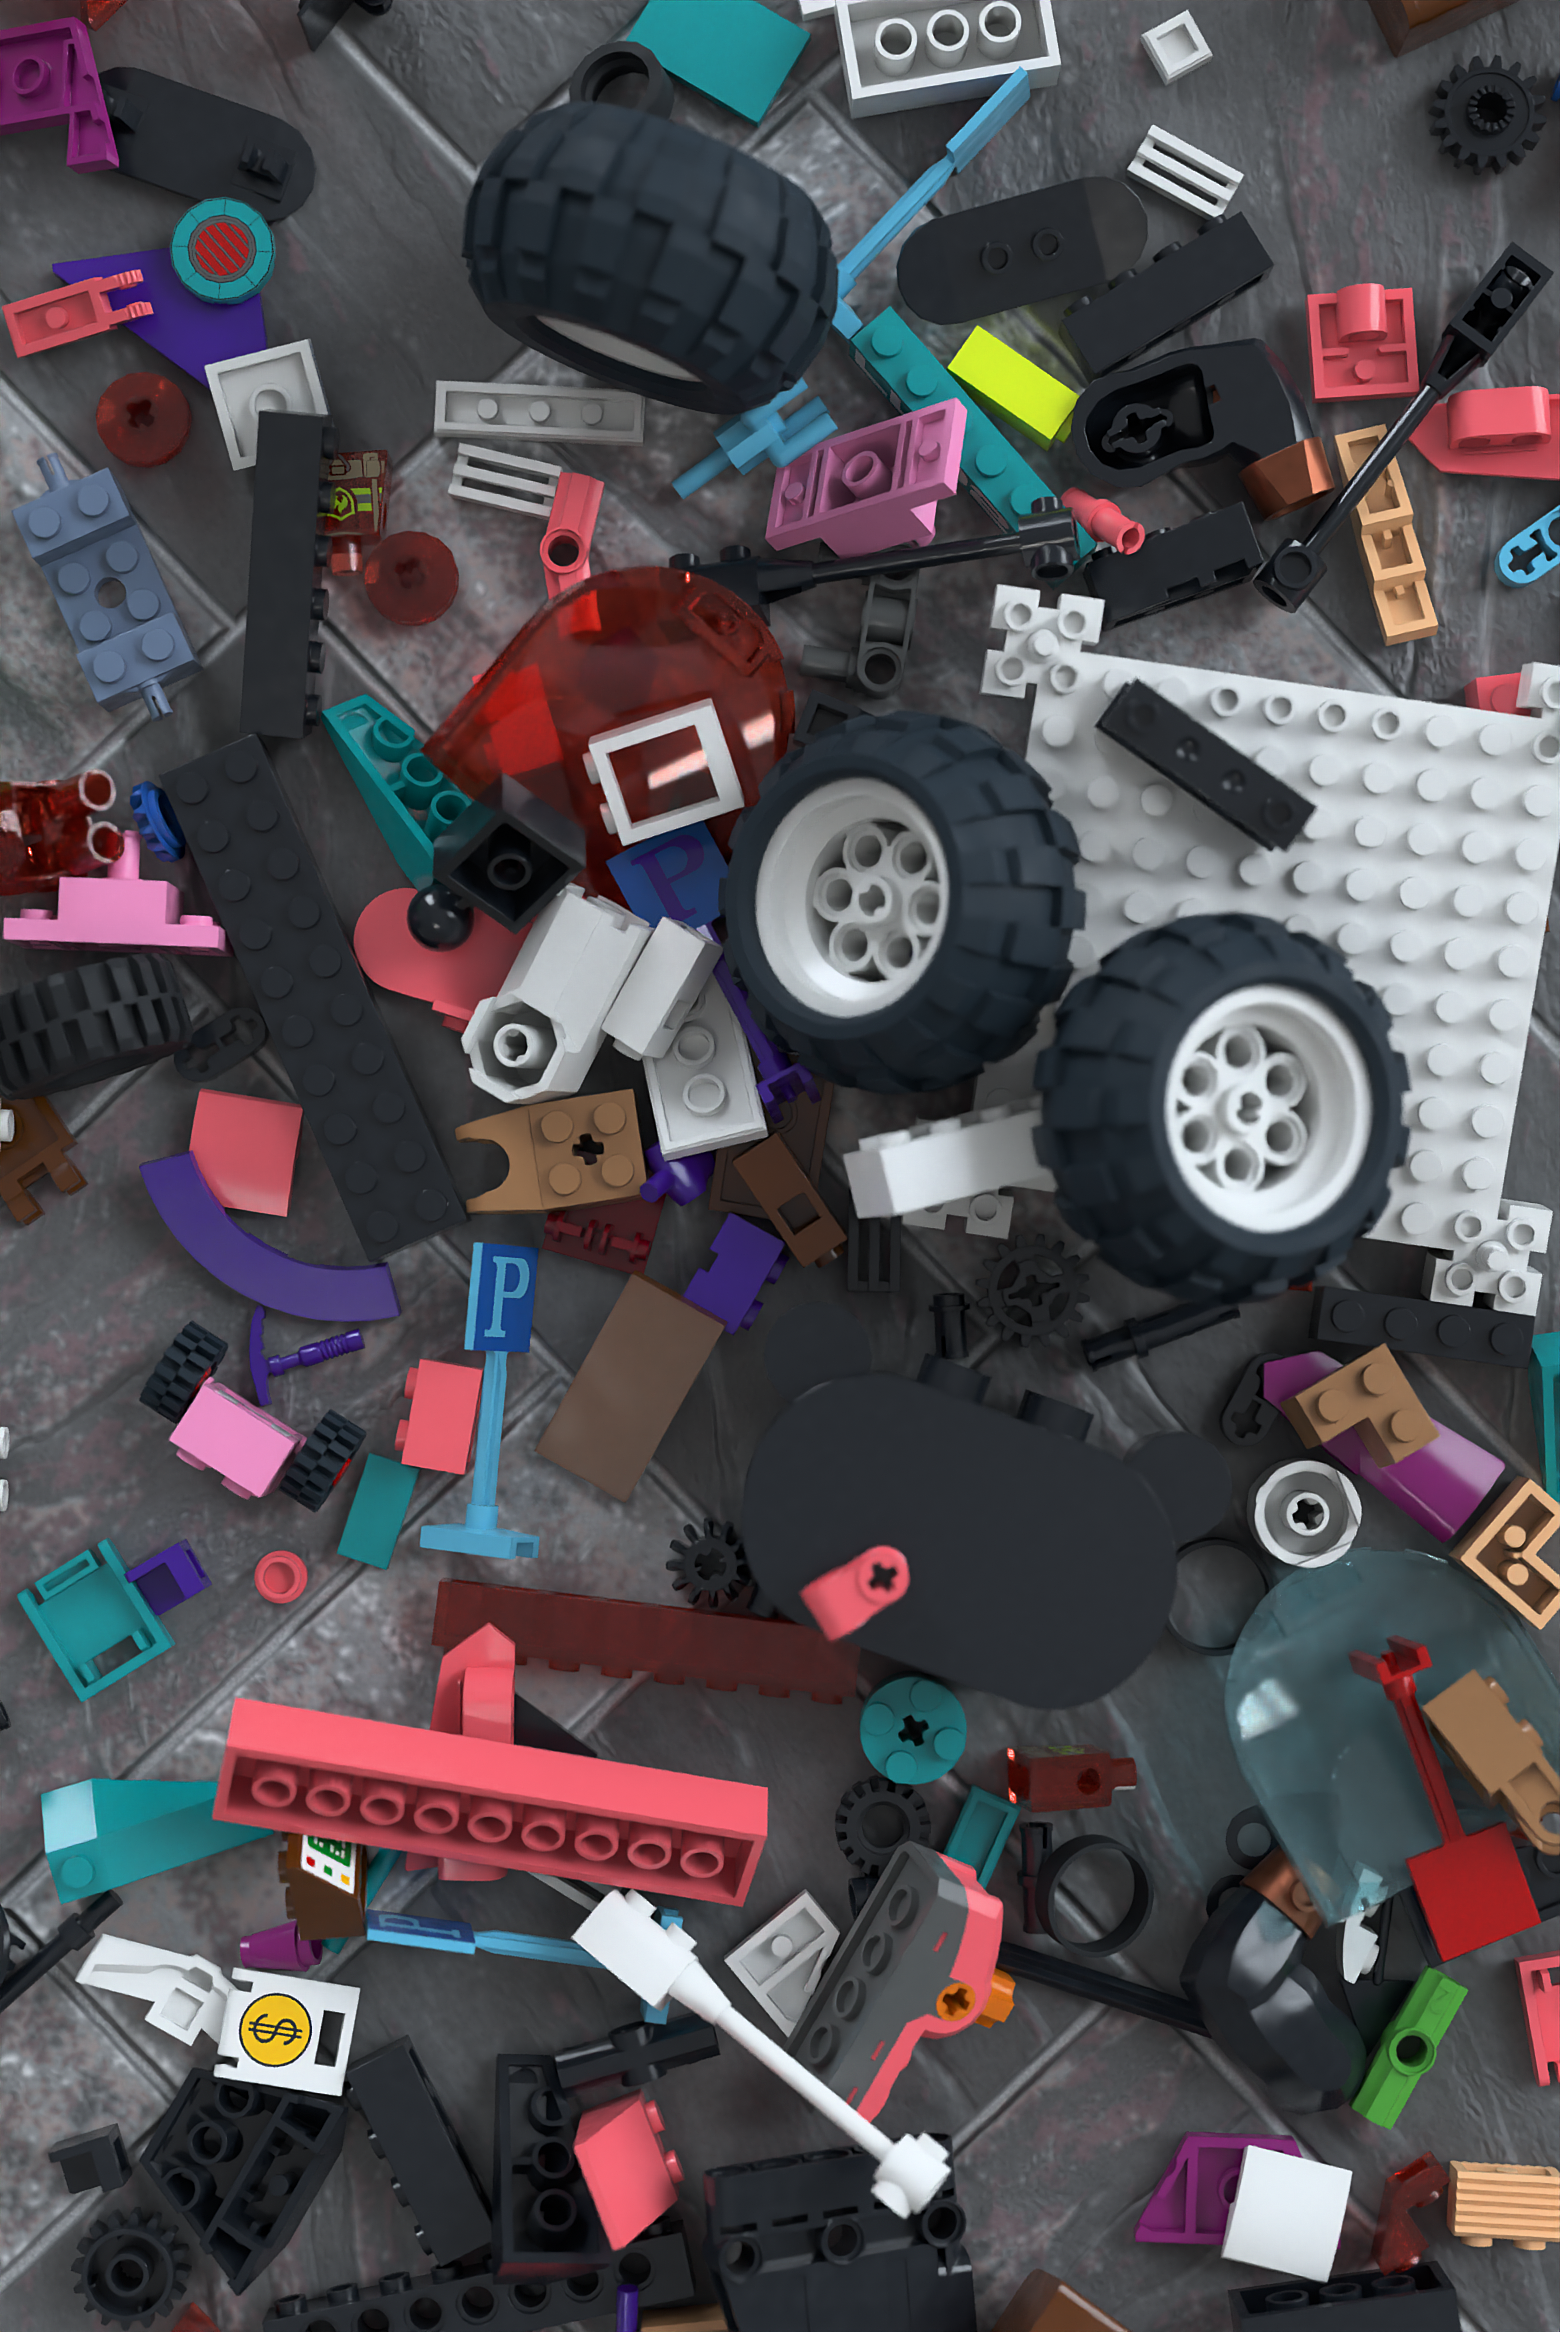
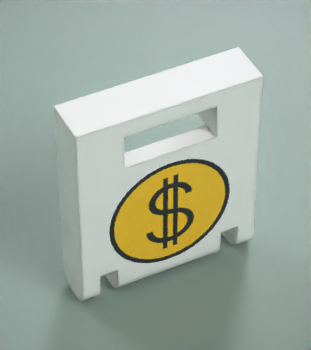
(279, 2028)

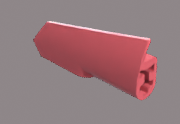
(1494, 433)
(477, 1702)

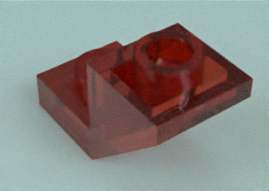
(1396, 2238)

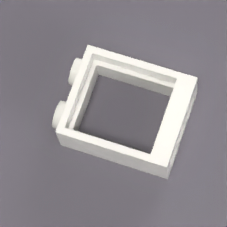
(614, 811)

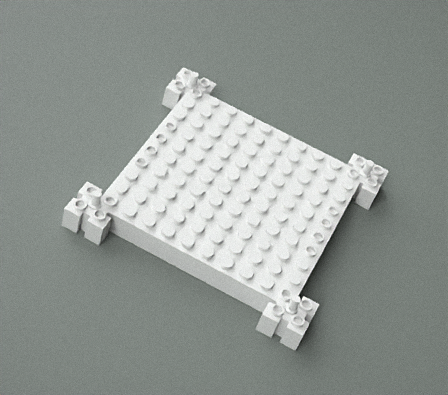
(1414, 868)

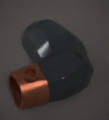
(1267, 2005)

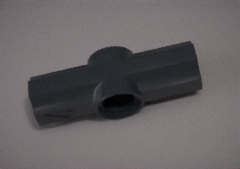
(635, 2054)

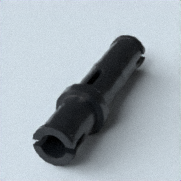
(1151, 1332)

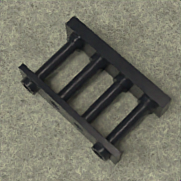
(1205, 766)

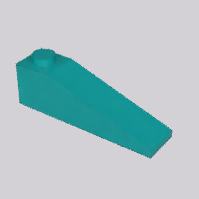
(396, 782)
(127, 1830)

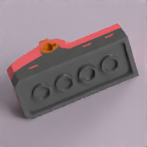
(906, 1971)

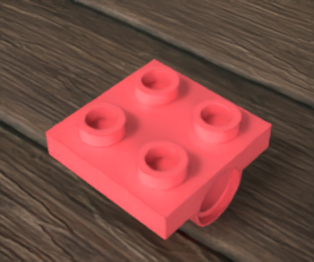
(1362, 344)

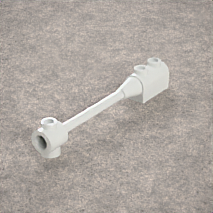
(662, 1966)

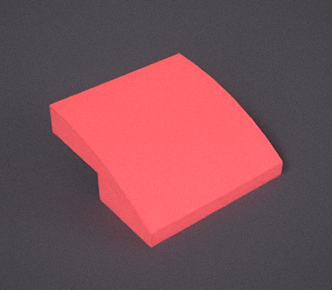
(247, 1149)

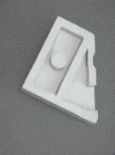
(786, 1958)

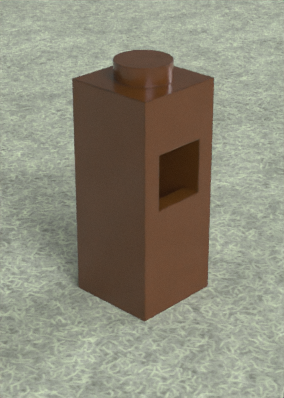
(791, 1200)

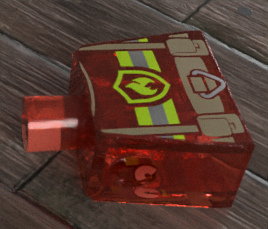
(360, 506)
(1047, 1776)

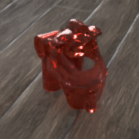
(62, 817)

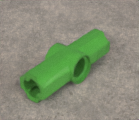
(1392, 2078)

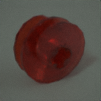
(143, 445)
(421, 602)

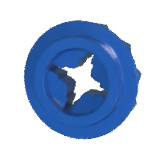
(157, 822)

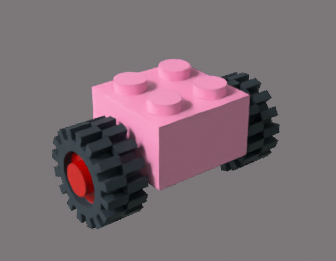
(240, 1438)

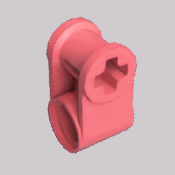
(848, 1597)

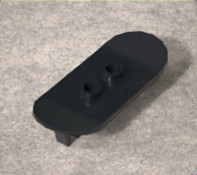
(205, 144)
(1021, 250)

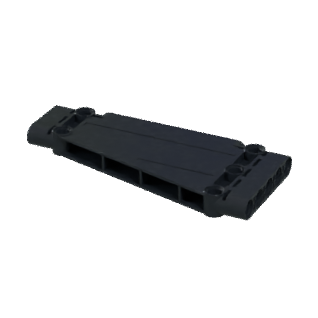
(874, 2279)

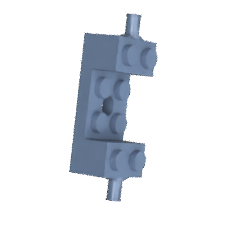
(81, 540)

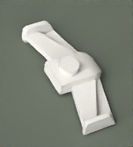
(184, 1989)

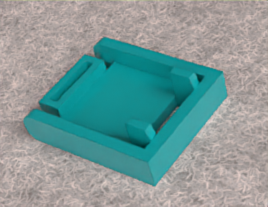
(89, 1613)

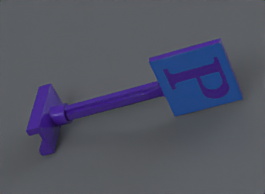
(679, 879)

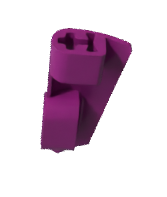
(1433, 1485)

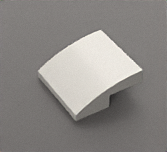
(1286, 2214)

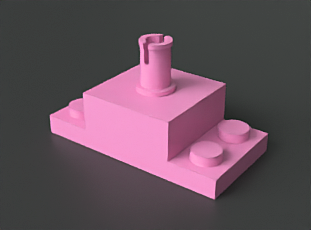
(871, 484)
(119, 916)

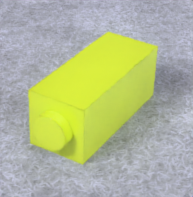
(1014, 389)

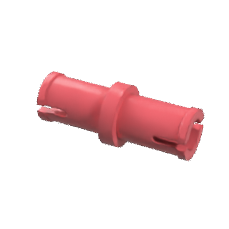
(1104, 521)

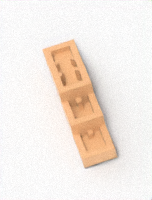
(1387, 543)

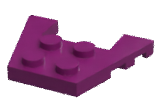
(53, 82)

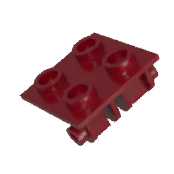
(608, 1234)

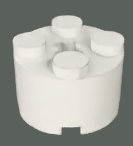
(1330, 1525)

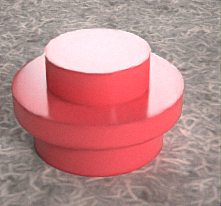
(281, 1576)

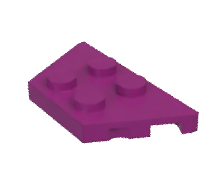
(1200, 2185)

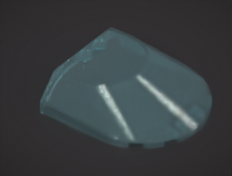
(1328, 1744)

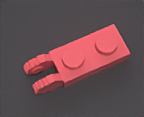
(71, 313)

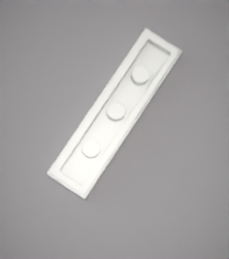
(539, 413)

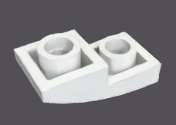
(1355, 1946)

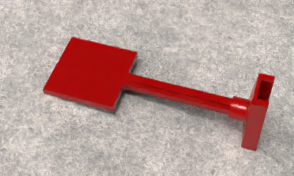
(1469, 1882)

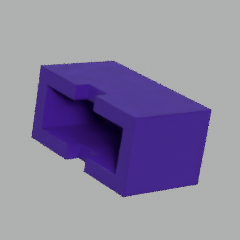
(743, 1264)

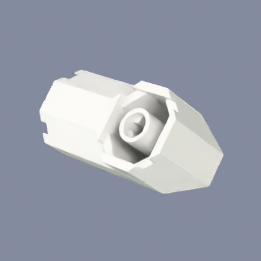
(548, 1015)

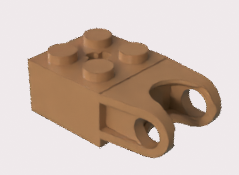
(541, 1161)
(1497, 1754)

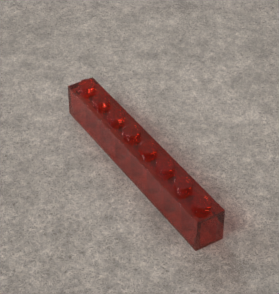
(650, 1638)

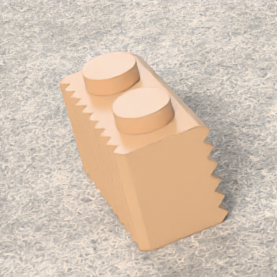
(1504, 2204)

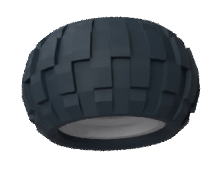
(651, 257)
(837, 893)
(1297, 1108)

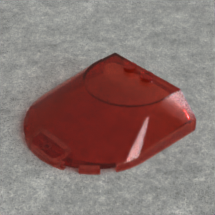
(608, 658)

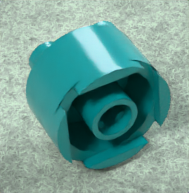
(899, 1755)

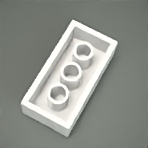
(941, 50)
(945, 1159)

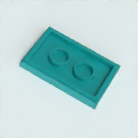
(723, 50)

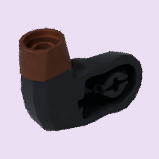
(1198, 410)

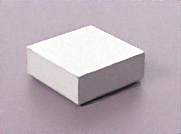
(1176, 47)

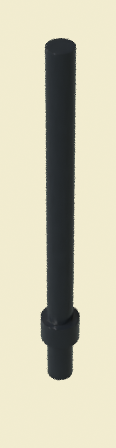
(73, 1934)

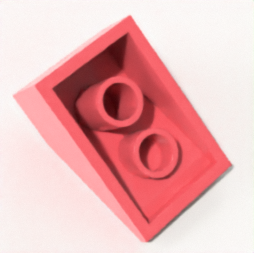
(627, 2164)

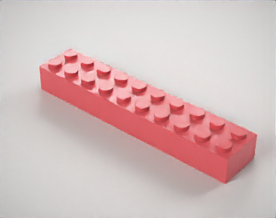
(490, 1802)

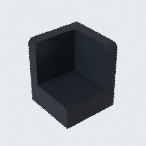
(93, 2160)

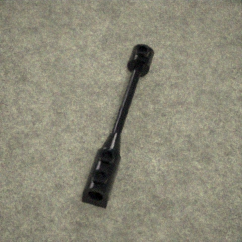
(1464, 347)
(1045, 538)

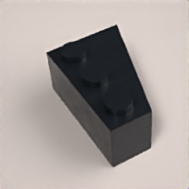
(1174, 566)

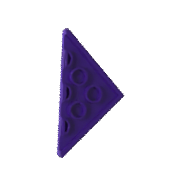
(182, 326)

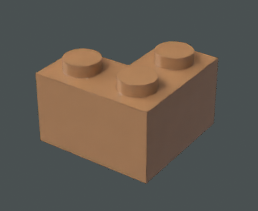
(1372, 1399)

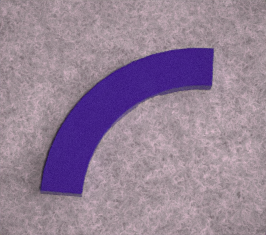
(253, 1265)

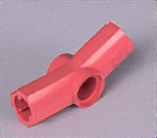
(572, 523)

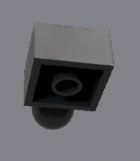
(499, 855)

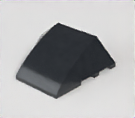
(243, 2166)

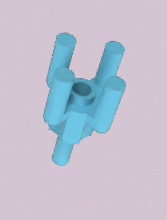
(762, 435)

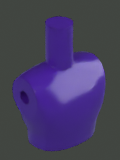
(679, 1178)

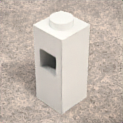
(661, 989)

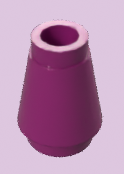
(280, 1949)

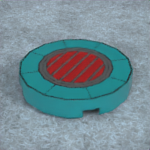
(223, 251)

